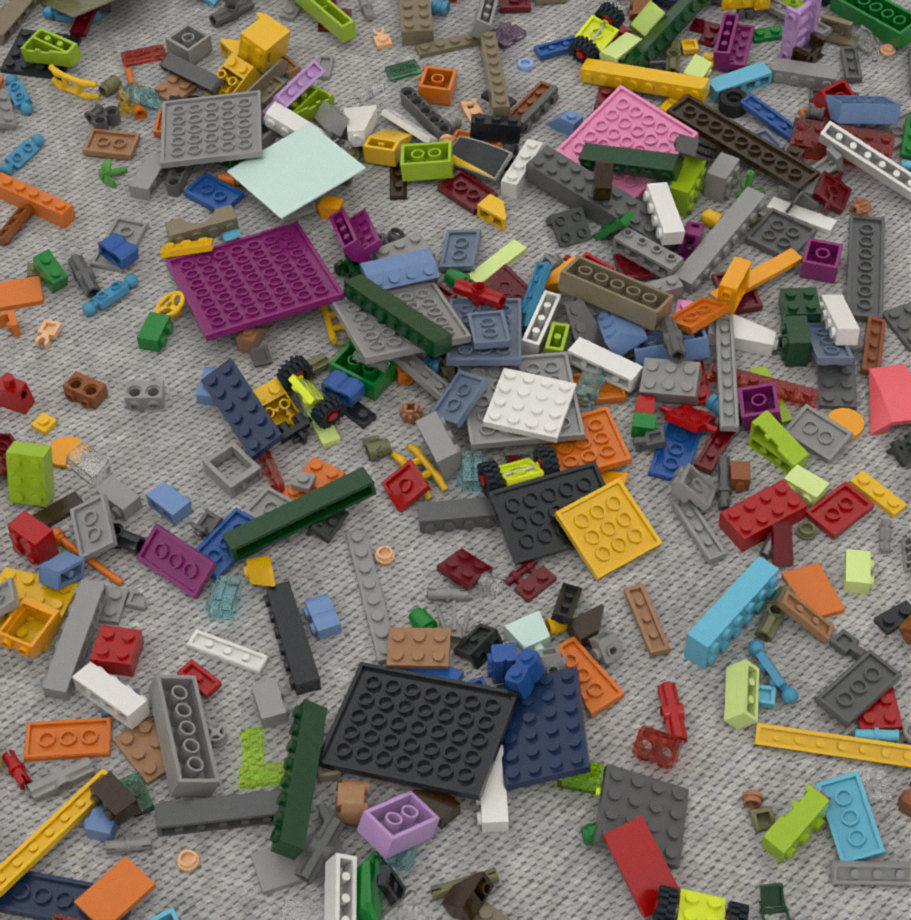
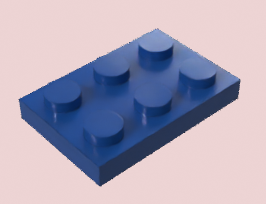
(213, 192)

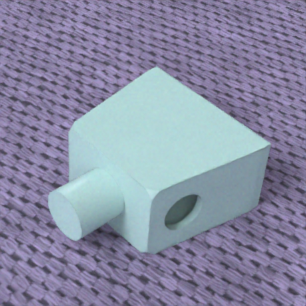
(528, 633)

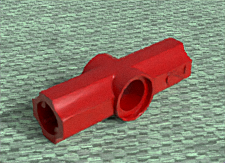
(479, 293)
(672, 710)

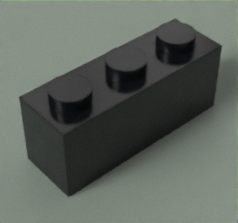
(495, 128)

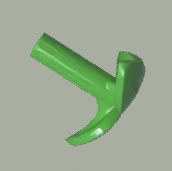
(106, 173)
(746, 182)

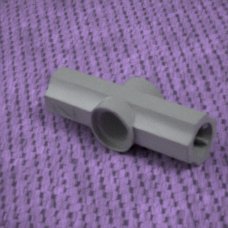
(61, 778)

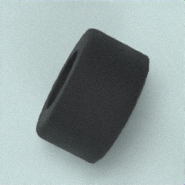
(730, 103)

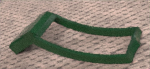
(772, 896)

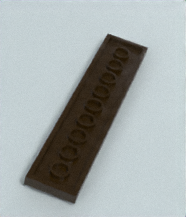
(744, 144)

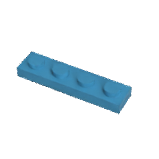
(534, 292)

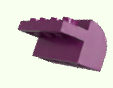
(732, 44)
(356, 235)

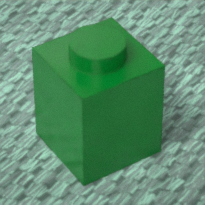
(643, 423)

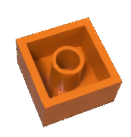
(438, 85)

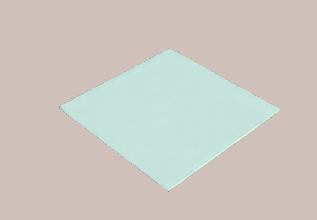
(296, 170)

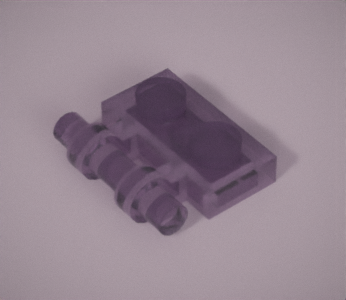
(508, 34)

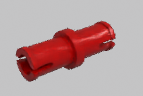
(16, 769)

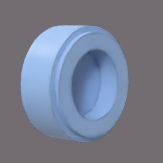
(525, 64)

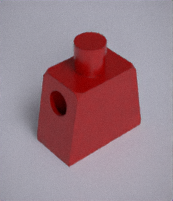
(15, 394)

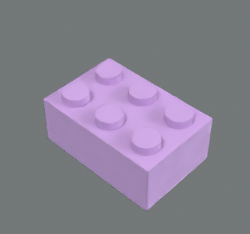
(398, 824)

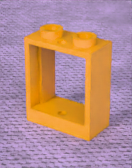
(734, 283)
(37, 610)

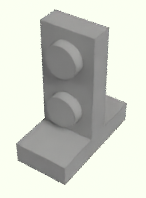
(831, 162)

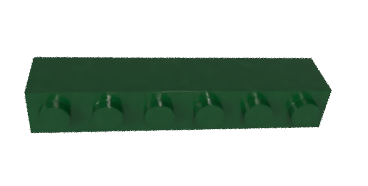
(633, 161)

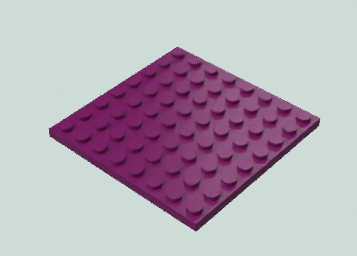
(254, 281)

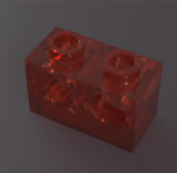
(658, 741)

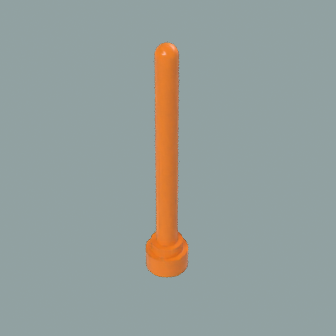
(139, 111)
(61, 539)

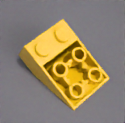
(237, 75)
(385, 147)
(276, 402)

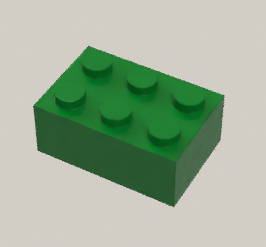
(374, 380)

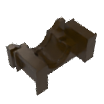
(816, 43)

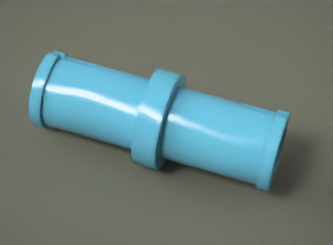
(878, 734)

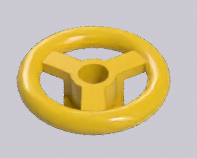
(171, 307)

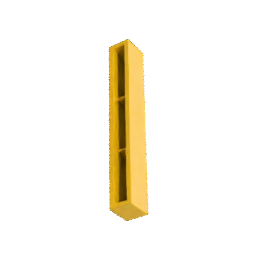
(644, 79)

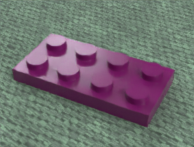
(176, 561)

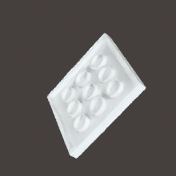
(529, 405)

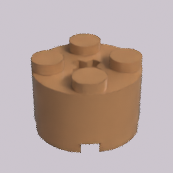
(351, 800)

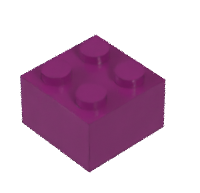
(821, 260)
(758, 399)

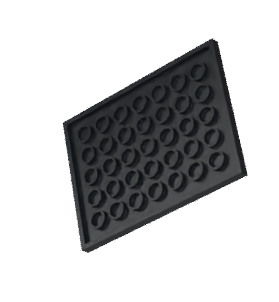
(419, 730)

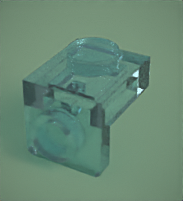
(402, 860)

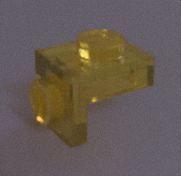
(124, 105)

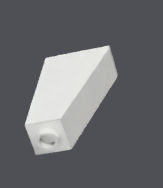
(361, 123)
(749, 336)

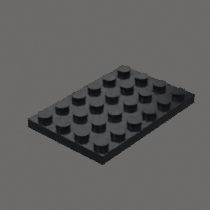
(528, 510)

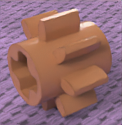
(860, 207)
(410, 412)

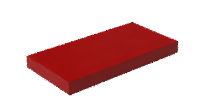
(639, 862)

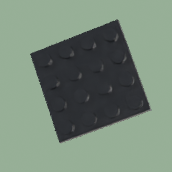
(16, 64)

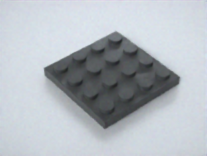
(660, 803)

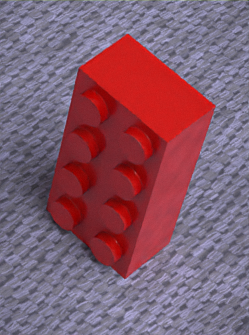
(752, 518)

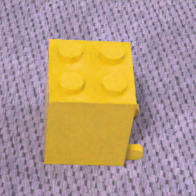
(264, 42)

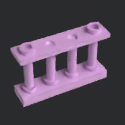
(808, 23)
(297, 85)

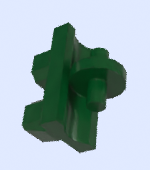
(347, 266)

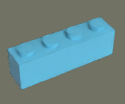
(746, 79)

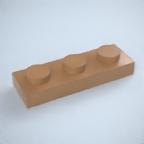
(805, 616)

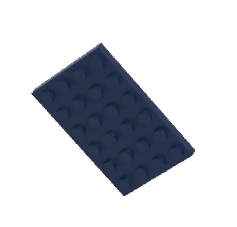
(546, 733)

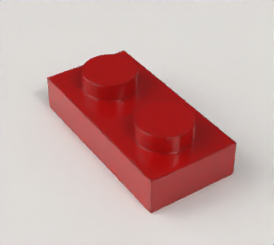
(206, 681)

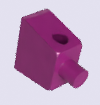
(693, 236)

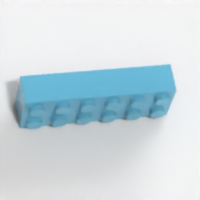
(731, 613)

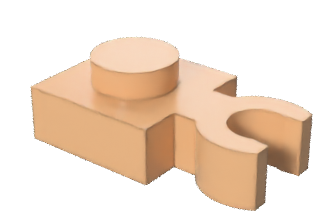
(381, 39)
(47, 331)

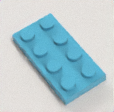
(851, 818)

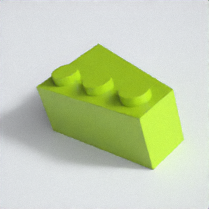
(50, 48)

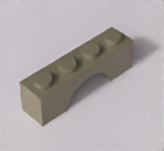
(223, 220)

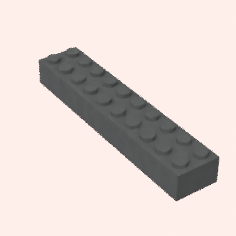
(574, 186)

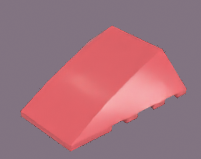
(889, 397)

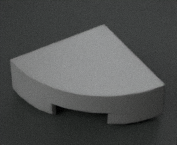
(136, 601)

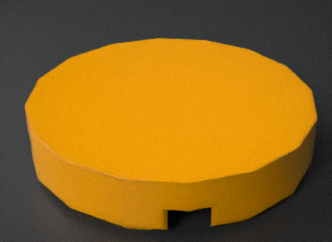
(849, 419)
(61, 448)

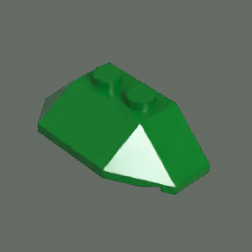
(368, 893)

